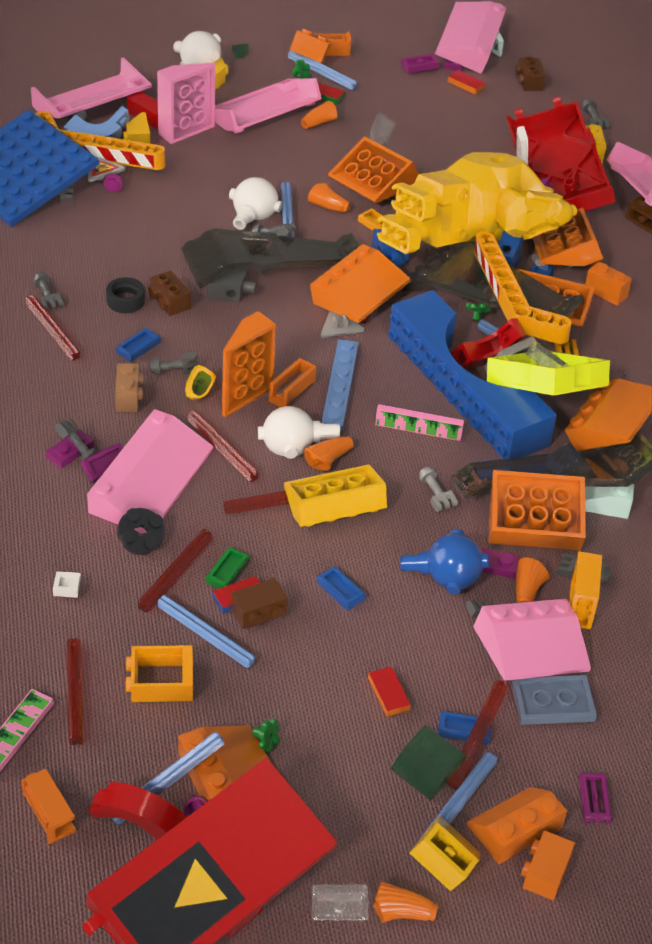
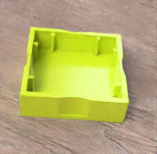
(526, 374)

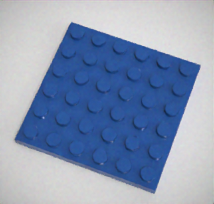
(36, 165)

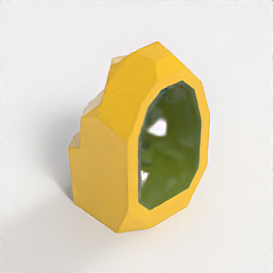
(199, 382)

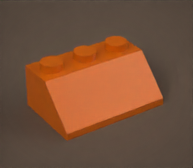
(517, 822)

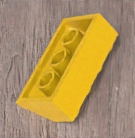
(336, 495)

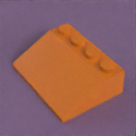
(373, 170)
(569, 244)
(358, 284)
(565, 288)
(248, 362)
(611, 415)
(537, 510)
(227, 763)

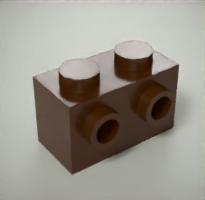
(531, 73)
(640, 213)
(170, 293)
(259, 603)

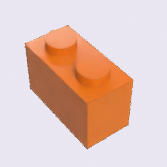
(310, 45)
(608, 283)
(548, 864)

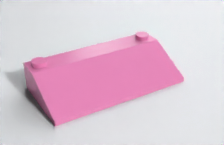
(471, 33)
(92, 95)
(266, 103)
(634, 167)
(149, 469)

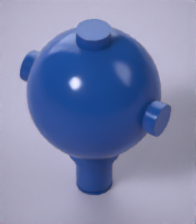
(452, 561)

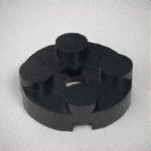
(140, 518)

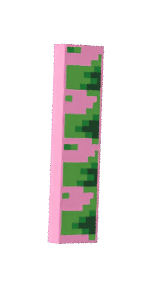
(419, 422)
(22, 723)

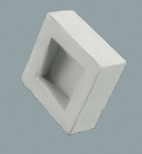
(66, 584)

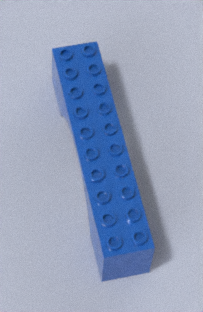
(507, 417)

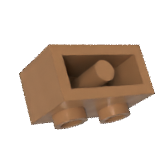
(127, 387)

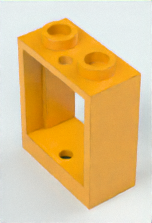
(585, 587)
(160, 656)

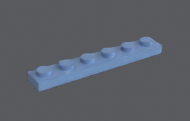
(340, 383)

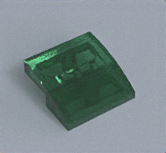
(427, 762)

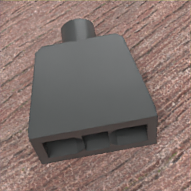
(231, 286)

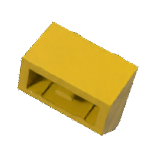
(445, 853)

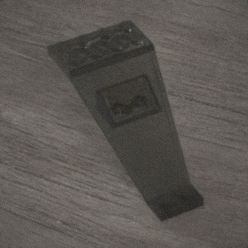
(224, 250)
(459, 272)
(602, 467)

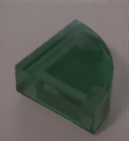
(240, 50)

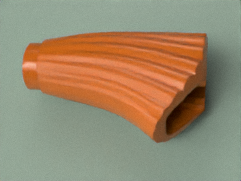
(319, 115)
(325, 197)
(323, 454)
(529, 578)
(399, 903)

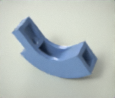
(110, 128)

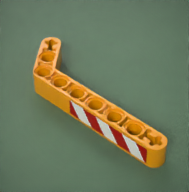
(115, 150)
(511, 299)

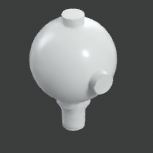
(198, 48)
(254, 200)
(291, 430)

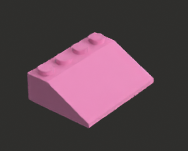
(185, 100)
(533, 639)

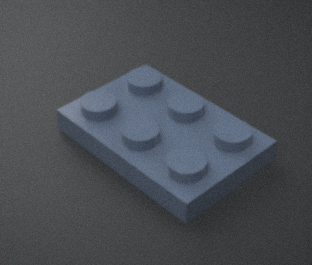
(554, 700)

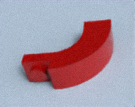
(476, 353)
(136, 806)

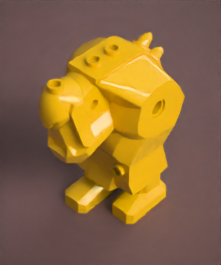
(470, 197)

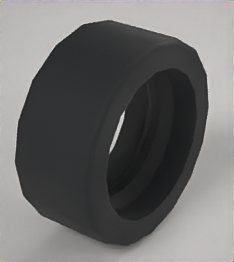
(125, 285)

